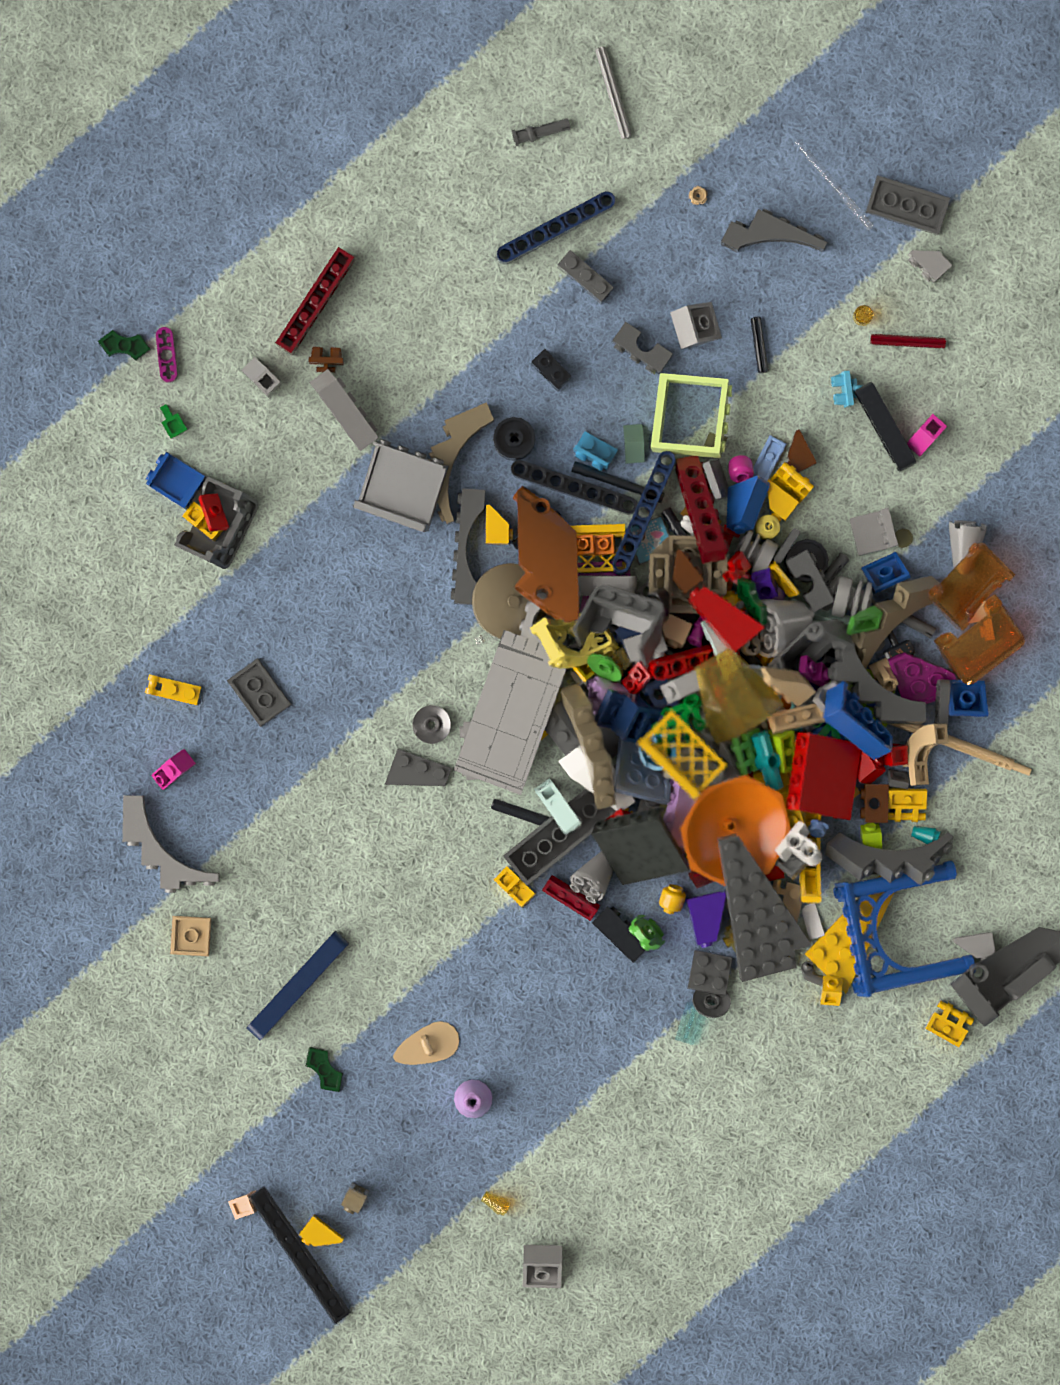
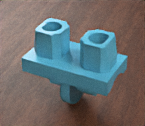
(846, 397)

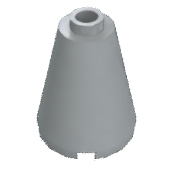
(962, 536)

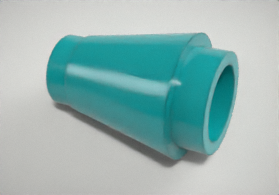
(925, 834)

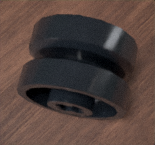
(514, 427)
(811, 546)

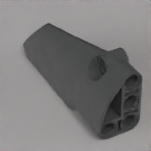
(1008, 973)

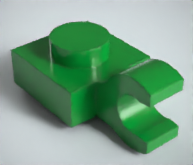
(173, 424)

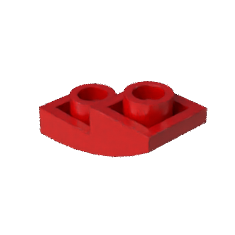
(637, 678)

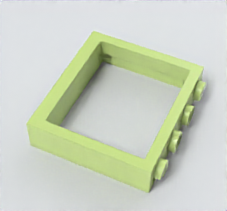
(722, 425)

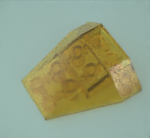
(733, 696)

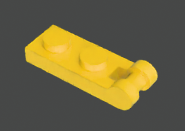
(174, 690)

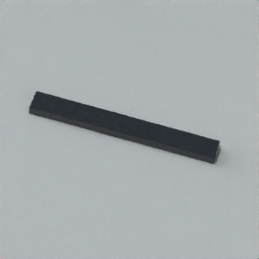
(299, 1255)

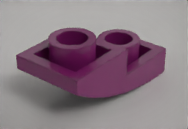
(813, 672)

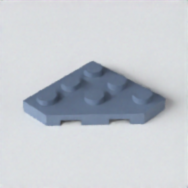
(637, 779)

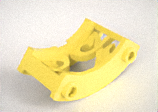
(561, 656)

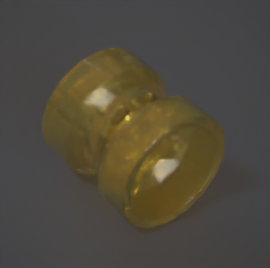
(863, 312)

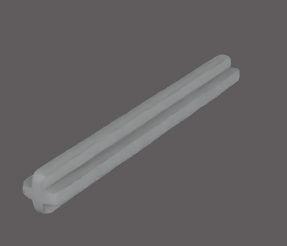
(613, 92)

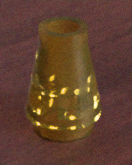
(496, 1203)

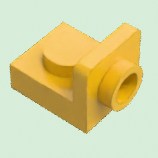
(831, 991)

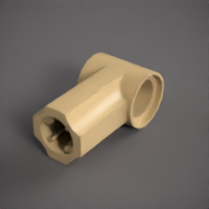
(883, 674)

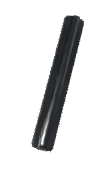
(518, 812)

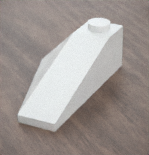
(577, 769)

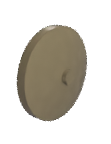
(498, 603)

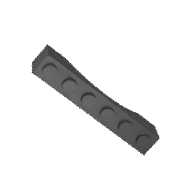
(472, 505)

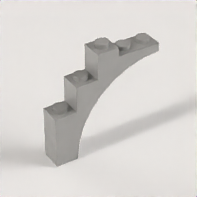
(172, 872)

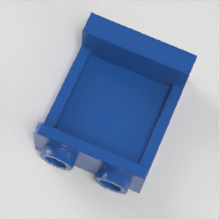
(175, 480)

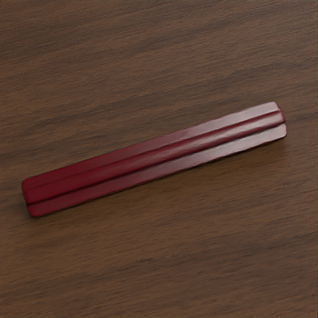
(908, 341)

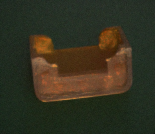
(969, 585)
(983, 644)

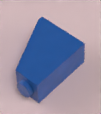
(745, 503)

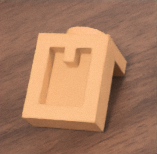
(242, 1206)

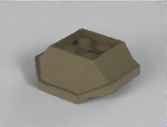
(662, 567)

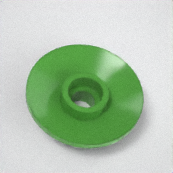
(604, 667)

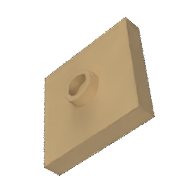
(190, 936)

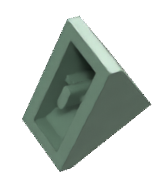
(633, 443)

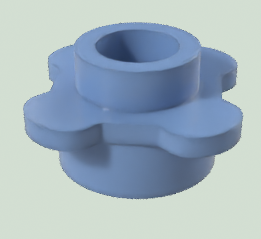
(818, 828)

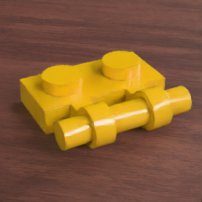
(792, 482)
(907, 799)
(947, 1029)

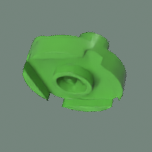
(647, 932)

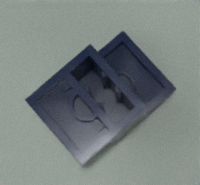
(627, 715)

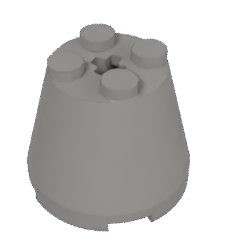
(784, 624)

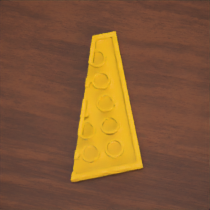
(832, 951)

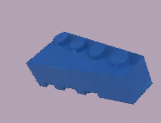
(856, 722)

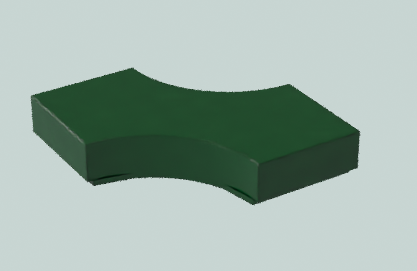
(132, 346)
(747, 593)
(329, 1077)

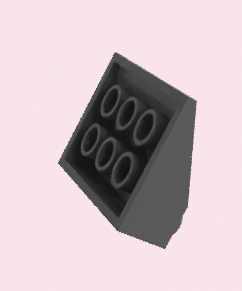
(563, 733)

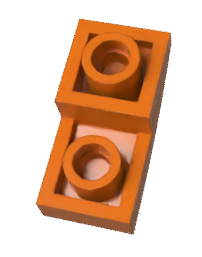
(596, 545)

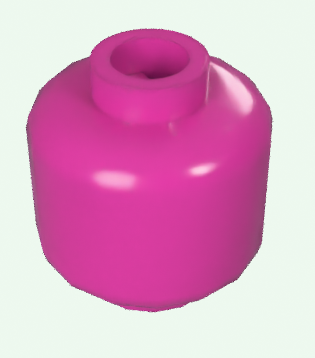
(740, 468)

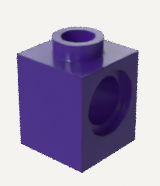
(765, 584)

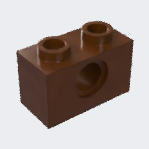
(881, 793)

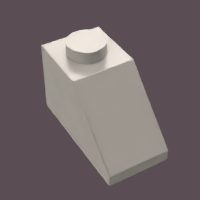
(680, 687)
(977, 945)

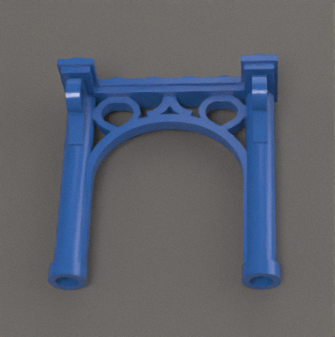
(864, 984)

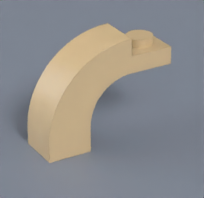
(919, 748)

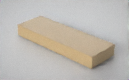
(796, 718)

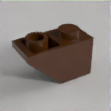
(684, 573)

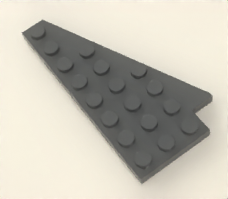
(760, 922)

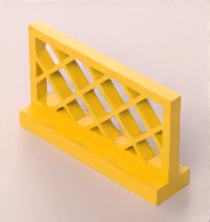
(607, 529)
(673, 769)

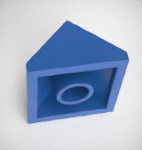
(885, 572)
(968, 699)

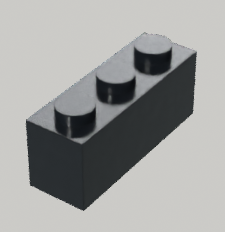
(618, 933)

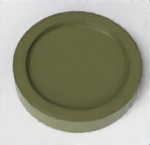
(904, 537)

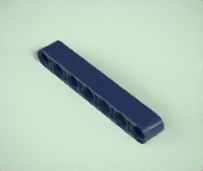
(562, 220)
(650, 506)
(297, 985)

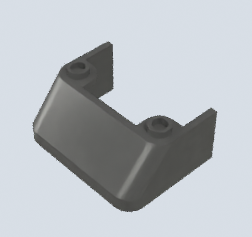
(625, 610)

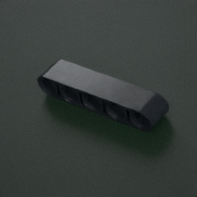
(885, 426)

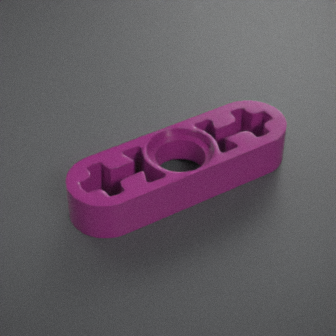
(173, 359)

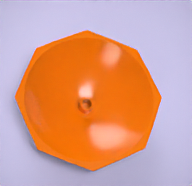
(730, 808)

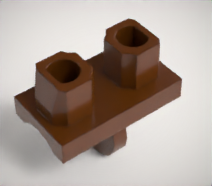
(334, 359)

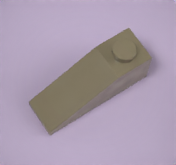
(354, 1198)

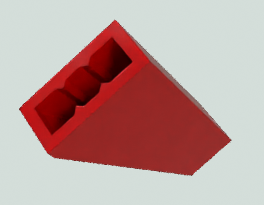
(724, 619)

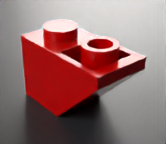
(869, 769)

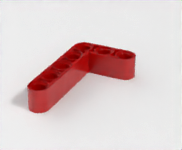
(683, 662)

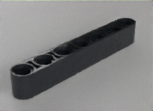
(566, 480)

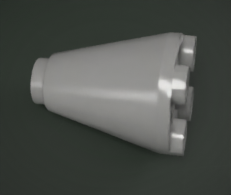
(592, 878)

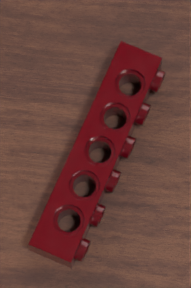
(315, 301)
(697, 496)

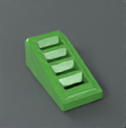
(865, 620)

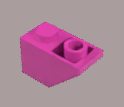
(926, 435)
(173, 769)

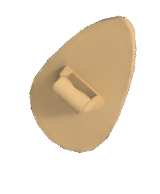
(428, 1045)

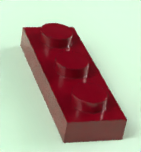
(570, 898)

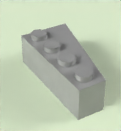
(344, 410)

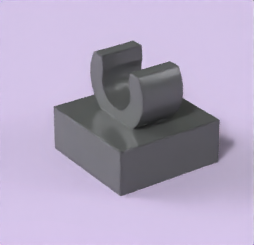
(897, 779)

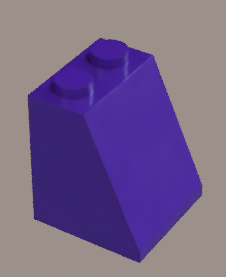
(706, 916)

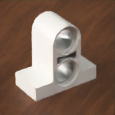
(803, 849)

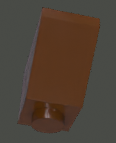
(799, 453)

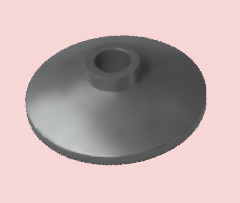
(435, 734)

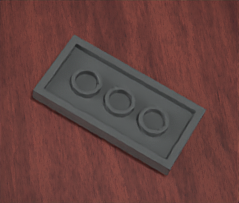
(907, 205)

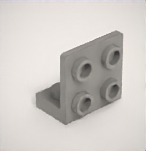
(873, 532)

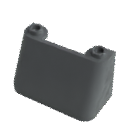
(239, 512)
(815, 643)

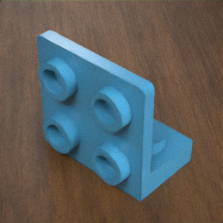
(595, 451)

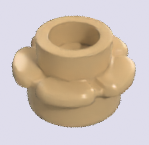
(698, 190)

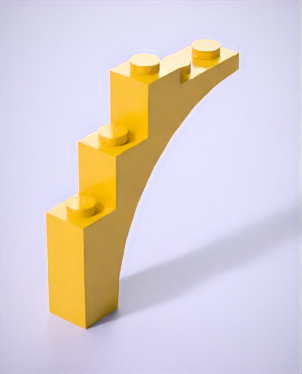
(810, 877)

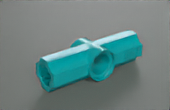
(767, 760)

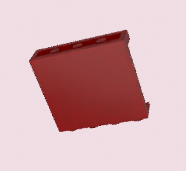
(823, 776)

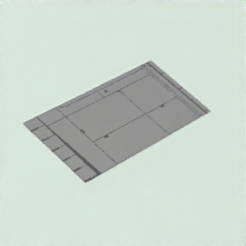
(510, 714)

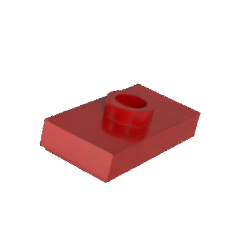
(213, 512)

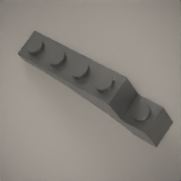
(769, 229)

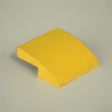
(783, 580)

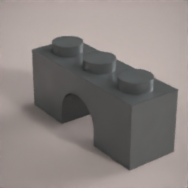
(584, 275)
(626, 341)
(805, 565)

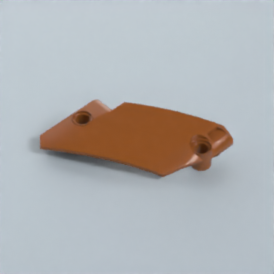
(547, 556)

